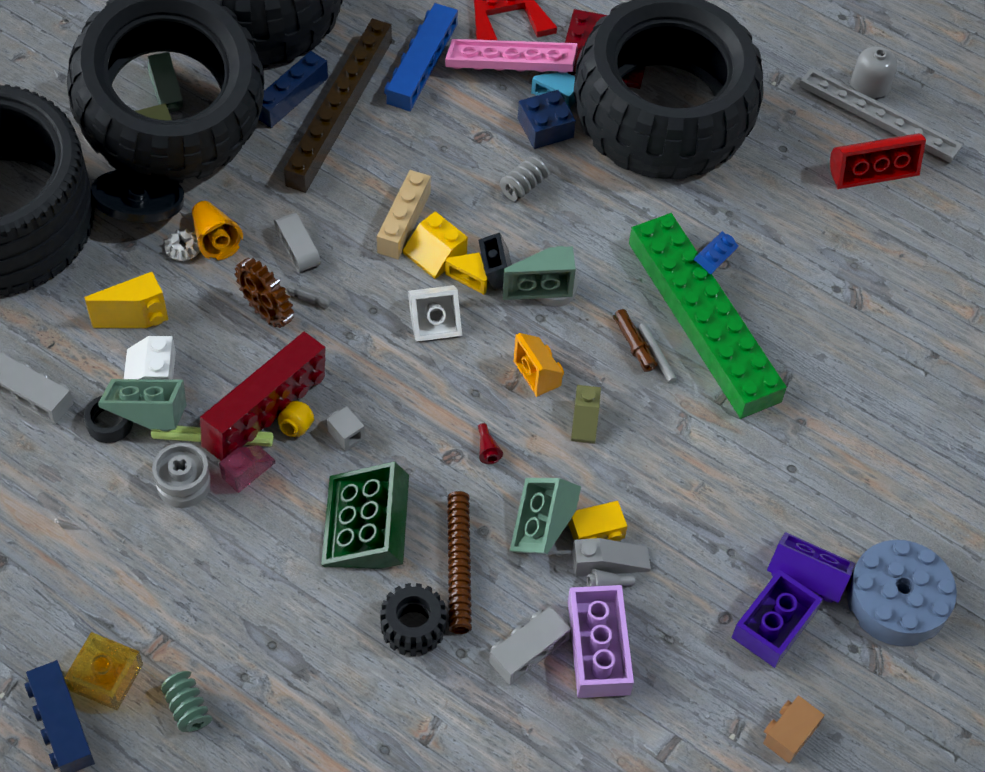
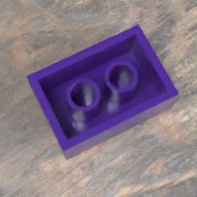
(776, 618)

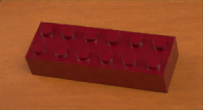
(263, 396)

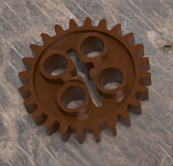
(264, 292)

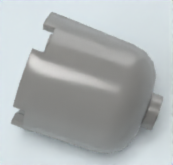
(874, 72)

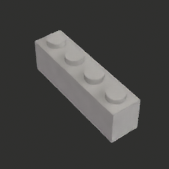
(33, 389)

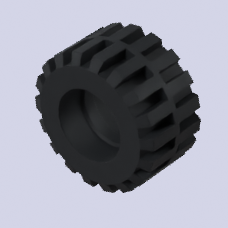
(413, 638)

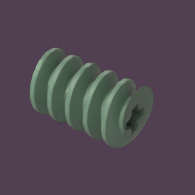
(185, 703)

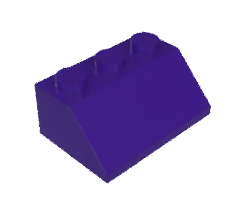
(812, 567)

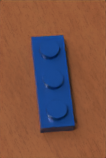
(716, 252)

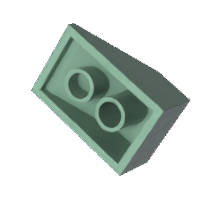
(541, 275)
(146, 401)
(543, 513)

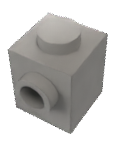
(346, 428)

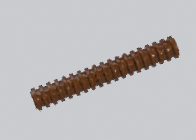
(459, 563)

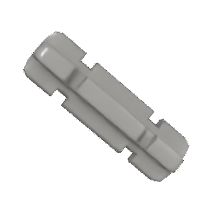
(308, 294)

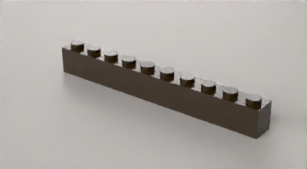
(338, 106)

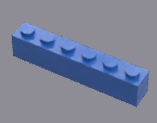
(421, 57)

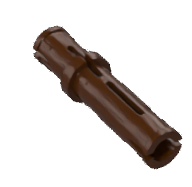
(638, 347)

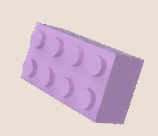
(600, 641)

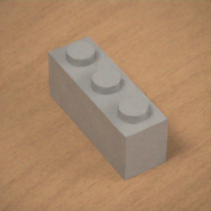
(529, 645)

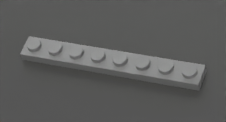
(878, 113)

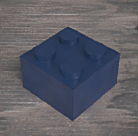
(546, 119)

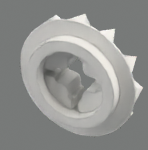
(174, 248)

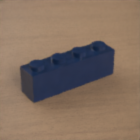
(293, 88)
(59, 718)

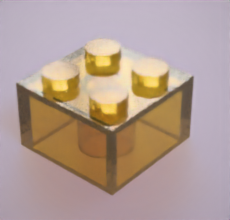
(104, 671)

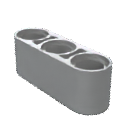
(297, 242)

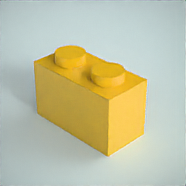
(599, 521)

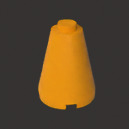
(215, 231)

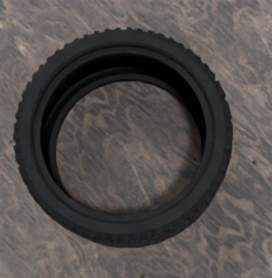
(55, 223)

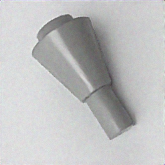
(604, 578)

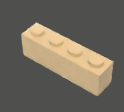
(403, 214)

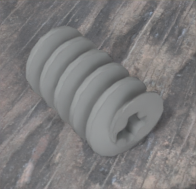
(523, 178)

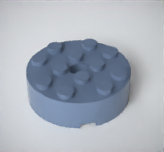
(908, 615)

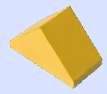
(467, 270)

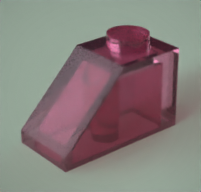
(245, 466)

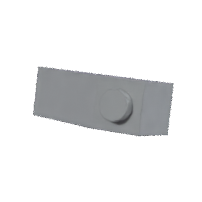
(609, 557)

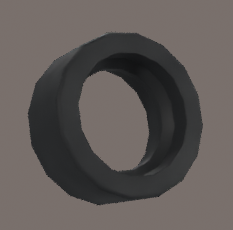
(104, 435)

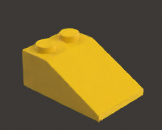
(128, 304)

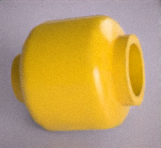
(295, 419)

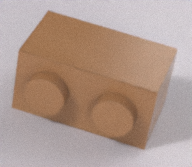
(793, 728)

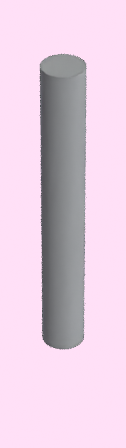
(657, 353)

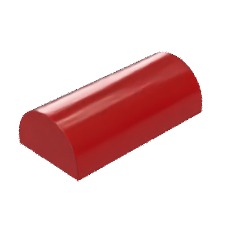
(877, 160)

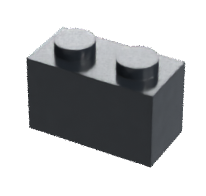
(495, 258)

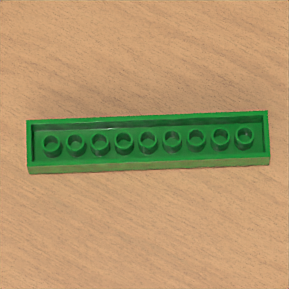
(707, 316)

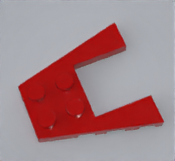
(539, 20)

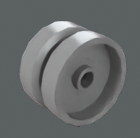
(181, 475)

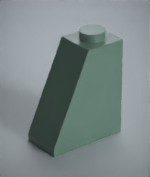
(165, 81)

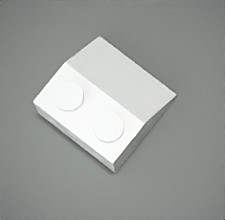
(435, 313)
(151, 359)

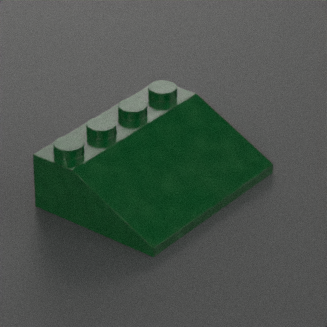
(366, 518)

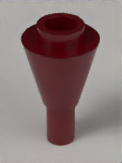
(489, 450)

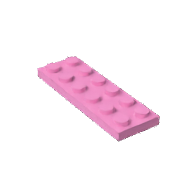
(511, 55)

